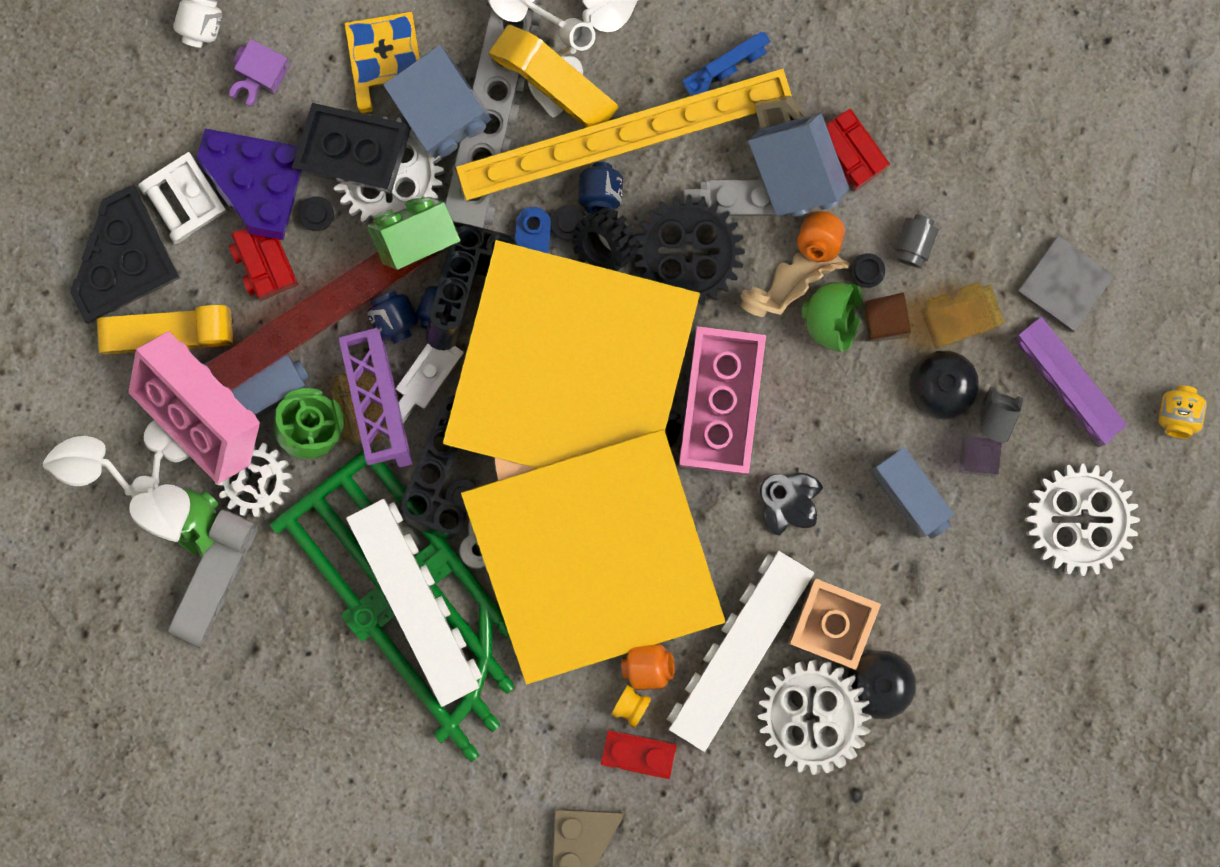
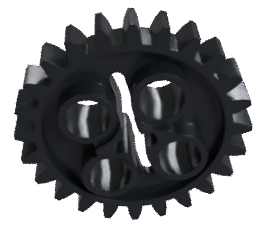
(689, 219)

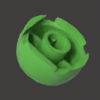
(832, 315)
(307, 423)
(198, 523)

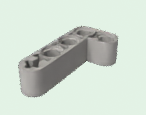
(213, 578)

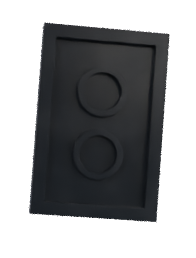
(351, 147)

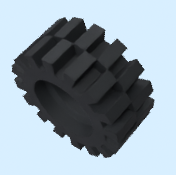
(615, 233)

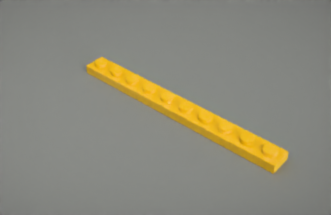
(619, 136)

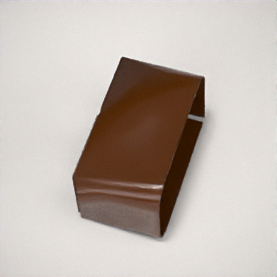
(887, 318)

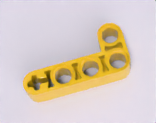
(552, 76)
(196, 329)

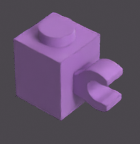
(260, 68)

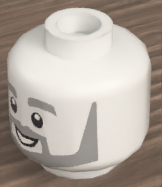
(197, 21)

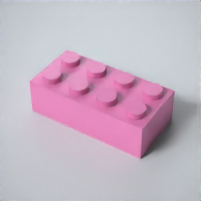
(722, 401)
(193, 407)

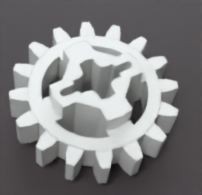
(268, 472)

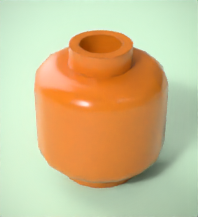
(821, 236)
(648, 667)

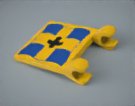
(379, 52)

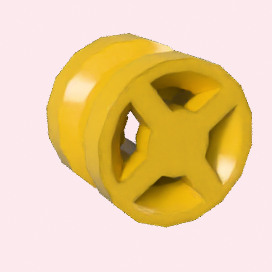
(631, 706)

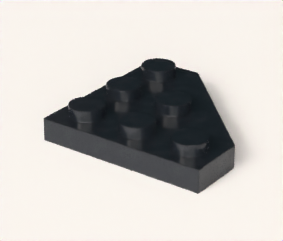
(121, 258)

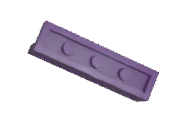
(1070, 382)
(389, 400)

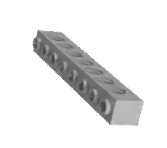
(505, 112)

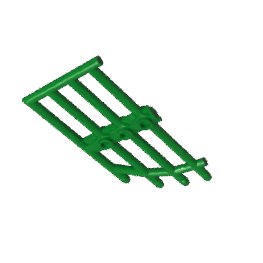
(374, 611)

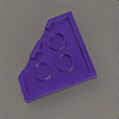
(252, 179)

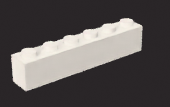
(413, 601)
(740, 651)

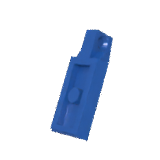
(725, 65)

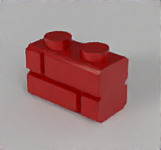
(856, 150)
(265, 264)
(638, 754)

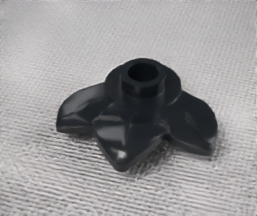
(793, 505)

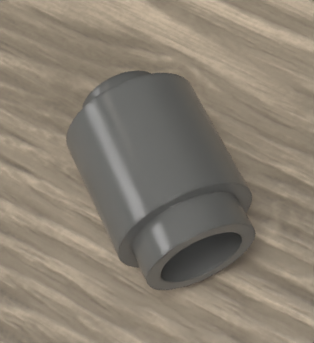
(916, 241)

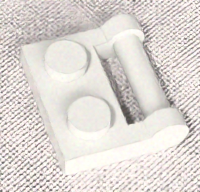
(192, 192)

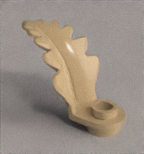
(788, 284)

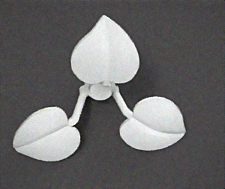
(576, 34)
(153, 508)

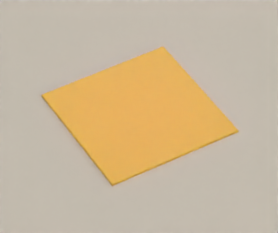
(567, 359)
(594, 556)

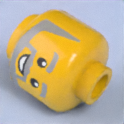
(1182, 412)

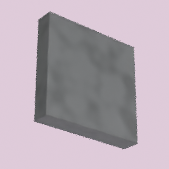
(1065, 284)

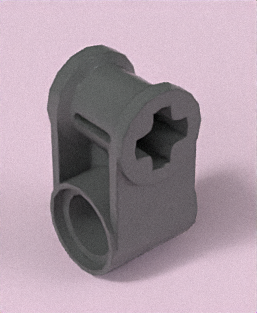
(999, 415)

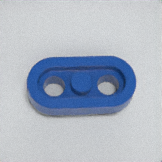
(533, 239)

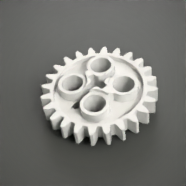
(418, 171)
(1082, 550)
(845, 718)

